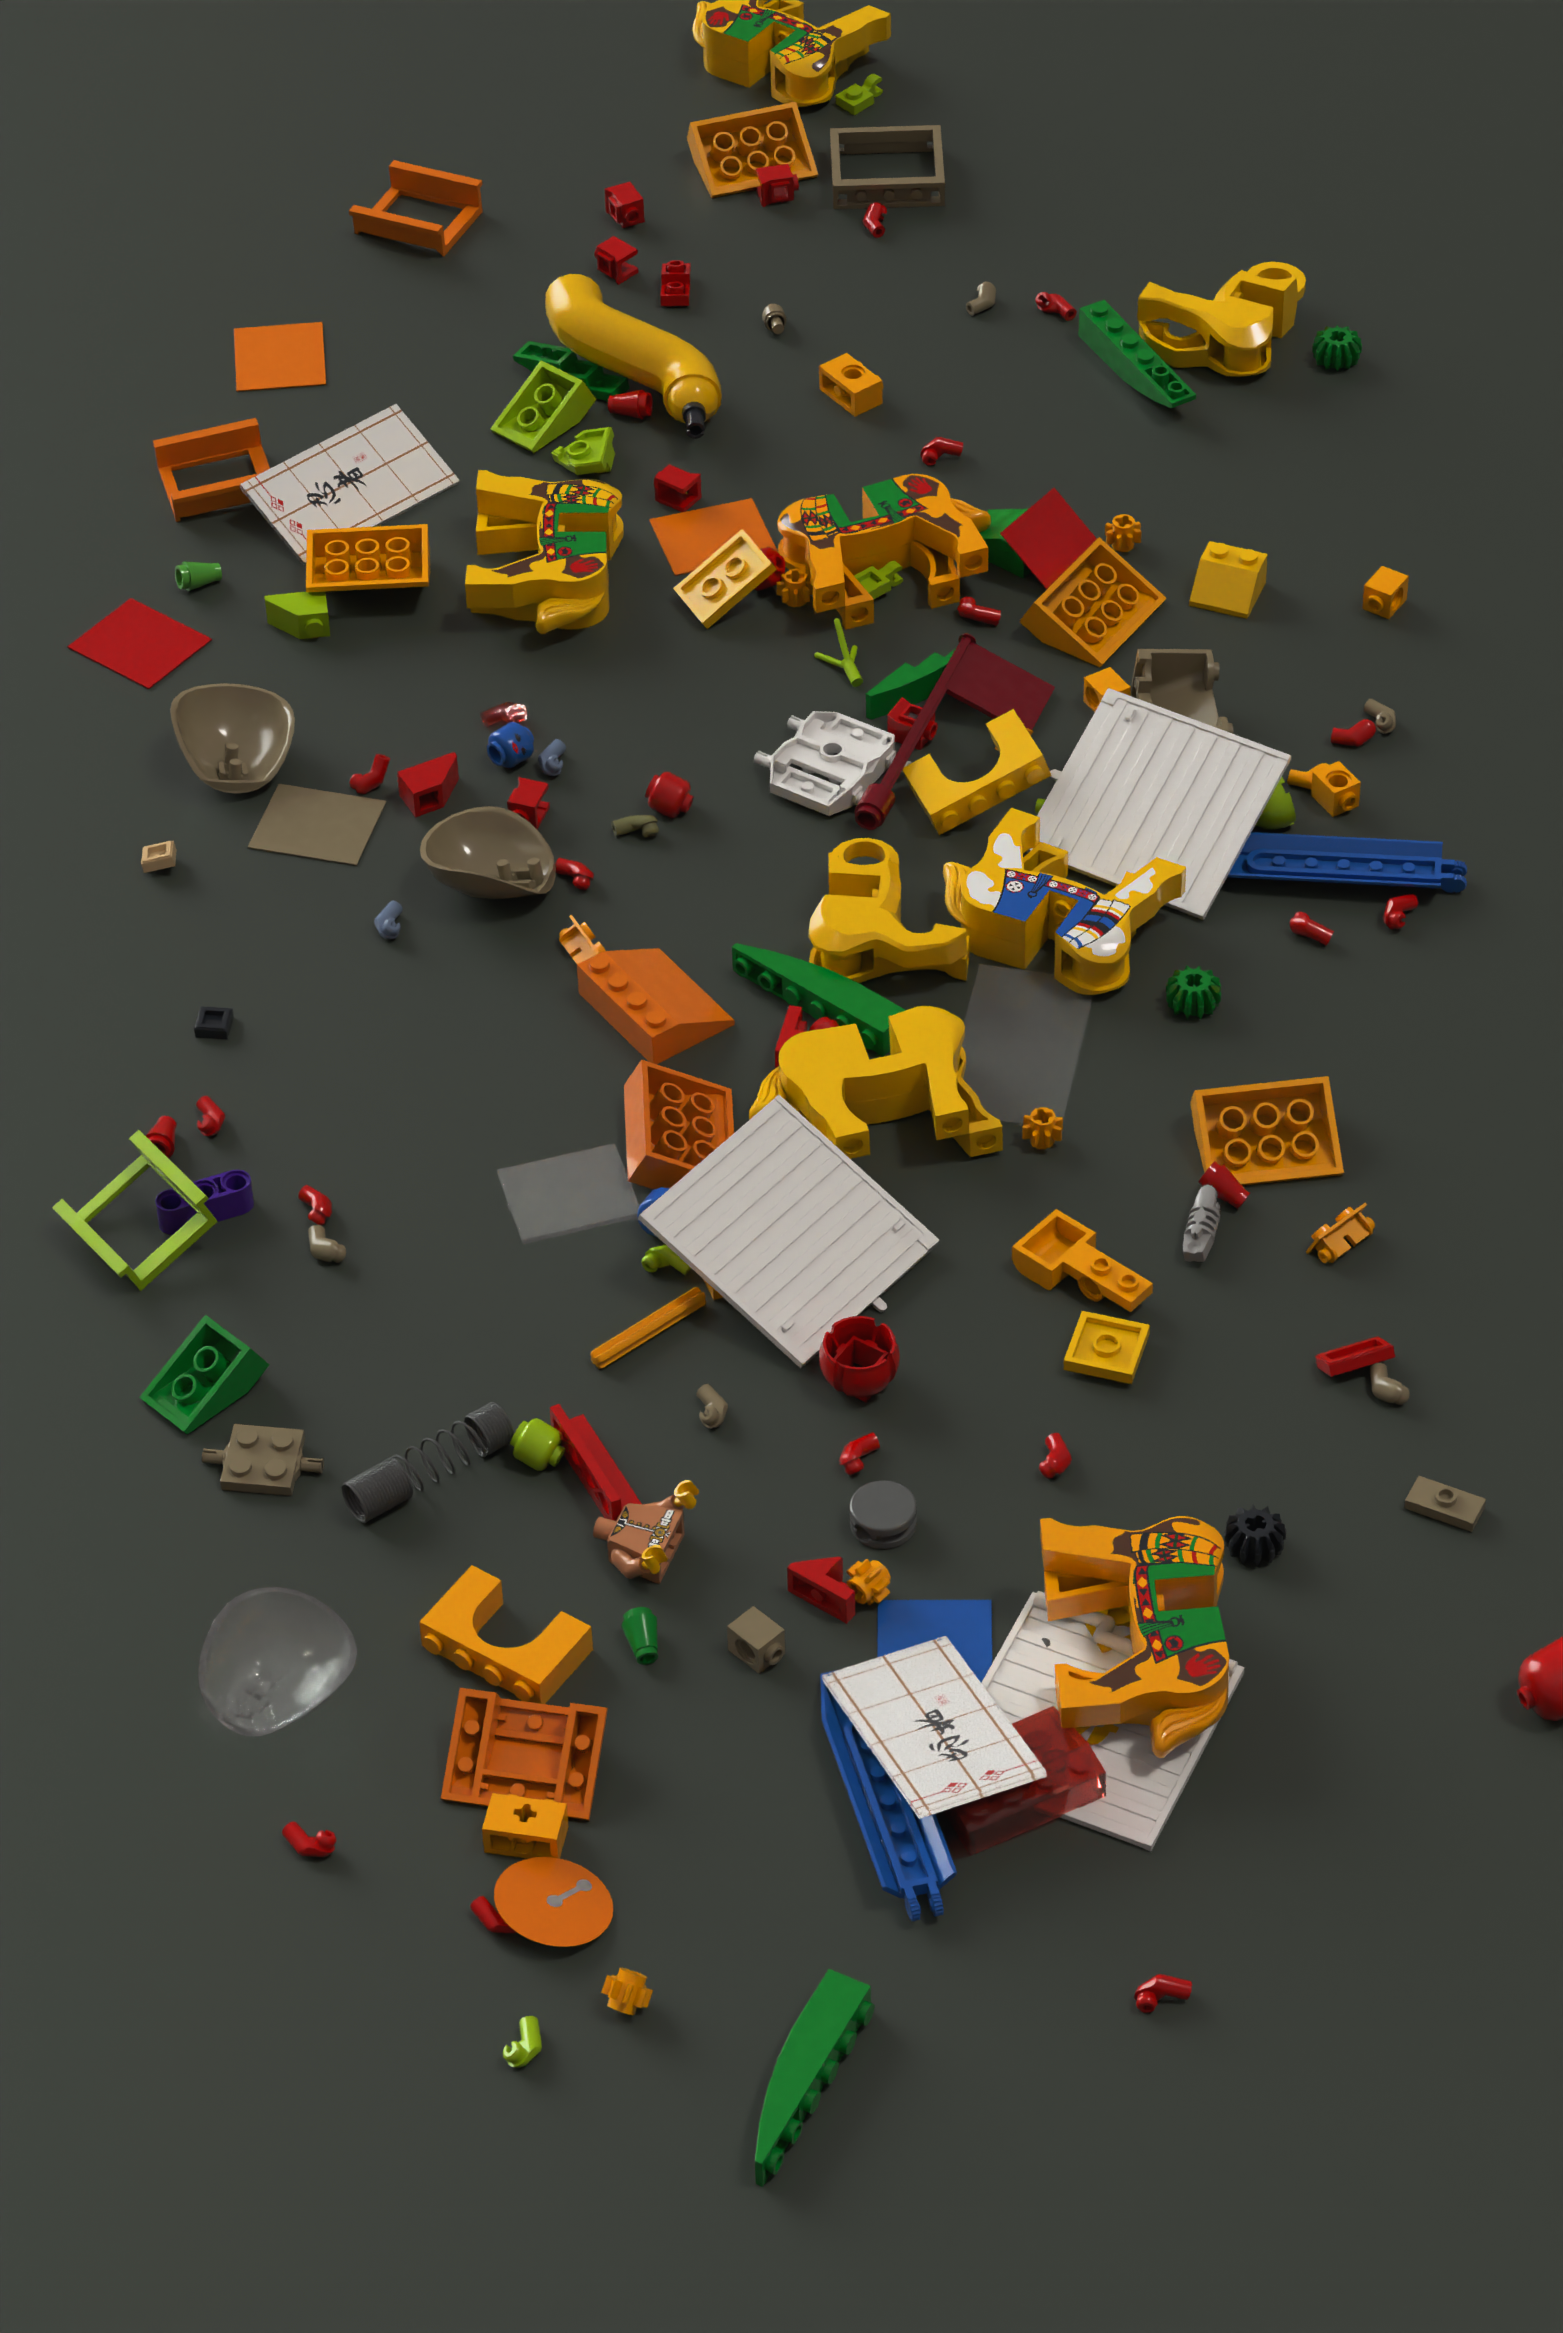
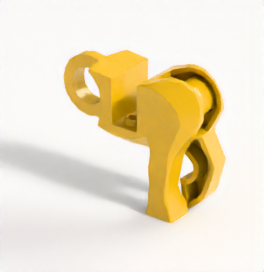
(1231, 329)
(860, 923)

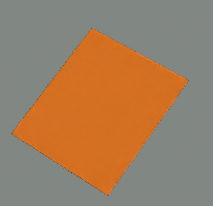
(279, 356)
(697, 534)

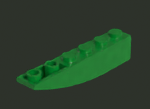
(1131, 356)
(819, 992)
(807, 2063)

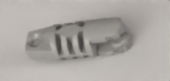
(1201, 1225)

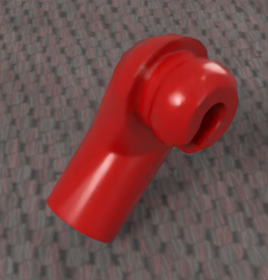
(872, 217)
(1055, 304)
(938, 447)
(372, 779)
(571, 868)
(1395, 908)
(319, 1202)
(1058, 1459)
(306, 1845)
(489, 1916)
(1158, 1987)

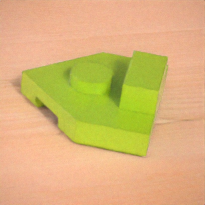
(588, 453)

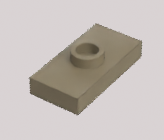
(1445, 1503)

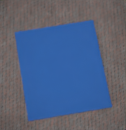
(919, 1621)

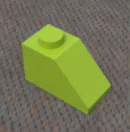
(299, 614)

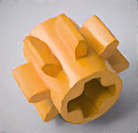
(1123, 533)
(795, 588)
(1042, 1128)
(869, 1581)
(627, 1991)

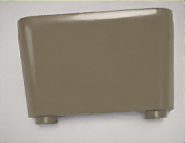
(1179, 682)

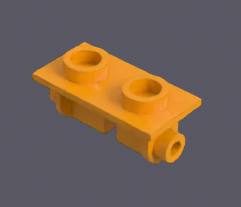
(579, 938)
(1331, 1241)

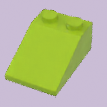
(544, 408)

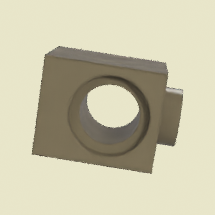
(756, 1640)

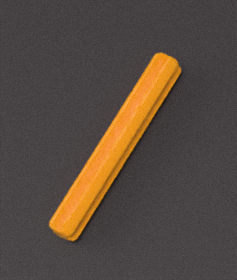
(648, 1327)

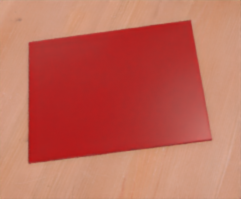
(139, 643)

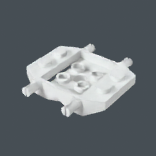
(860, 761)

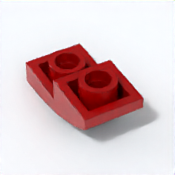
(675, 283)

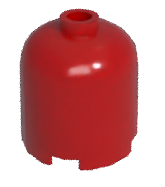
(1542, 1681)

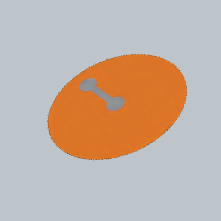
(553, 1901)

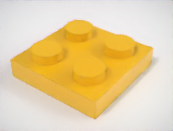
(1106, 1347)

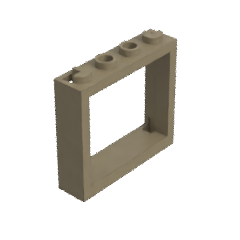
(887, 191)

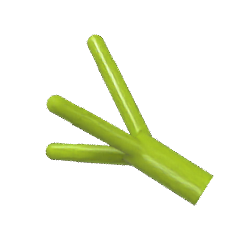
(849, 659)

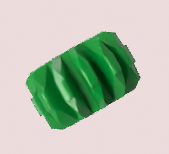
(1337, 347)
(1193, 992)

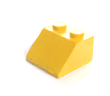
(1229, 579)

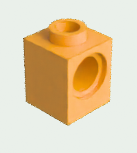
(1385, 592)
(1098, 683)
(1335, 788)

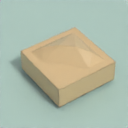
(158, 856)

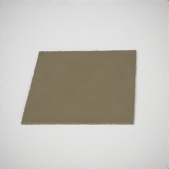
(317, 824)

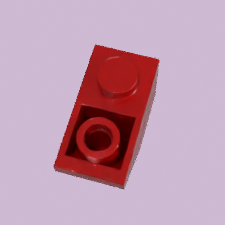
(428, 784)

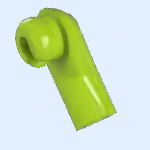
(529, 2045)

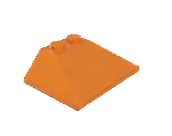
(524, 1751)

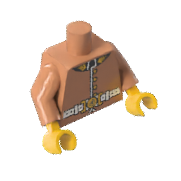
(647, 1534)

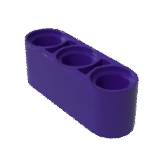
(228, 1195)

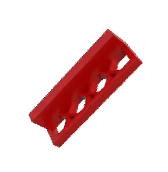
(593, 1464)

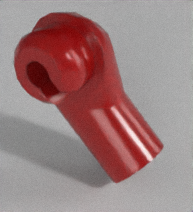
(969, 610)
(1355, 735)
(1304, 926)
(212, 1116)
(855, 1449)

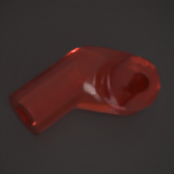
(504, 712)

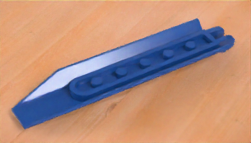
(1348, 861)
(905, 1850)

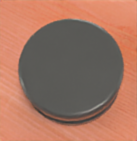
(883, 1514)

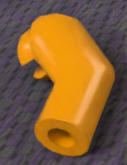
(1301, 778)

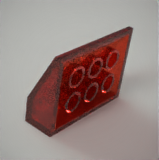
(1071, 1782)

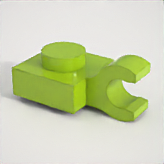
(857, 97)
(880, 581)

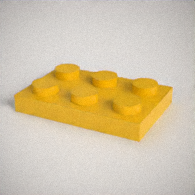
(724, 578)

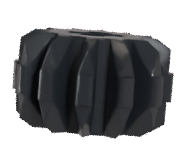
(1255, 1535)

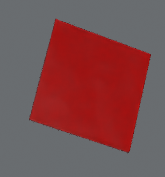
(1049, 537)

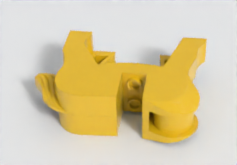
(842, 1091)

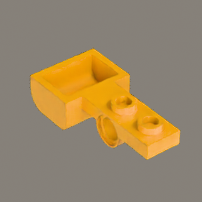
(1066, 1247)

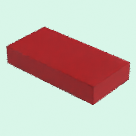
(1355, 1356)

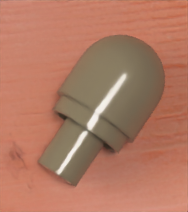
(774, 318)

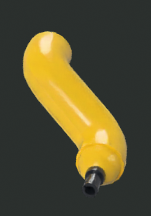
(634, 350)

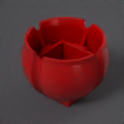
(863, 1343)

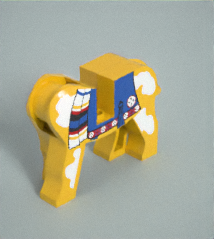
(1020, 902)

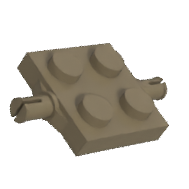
(262, 1460)

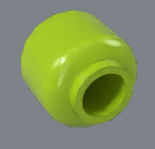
(537, 1444)

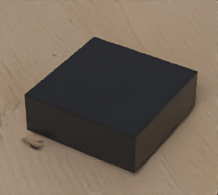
(213, 1022)

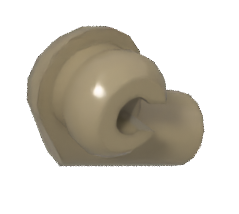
(985, 299)
(1384, 716)
(324, 1248)
(1387, 1388)
(715, 1407)

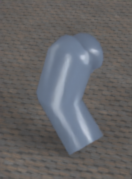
(549, 758)
(386, 919)

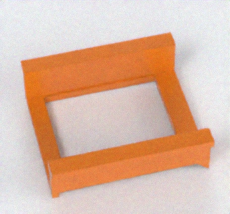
(425, 185)
(203, 448)

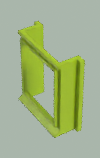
(171, 1248)

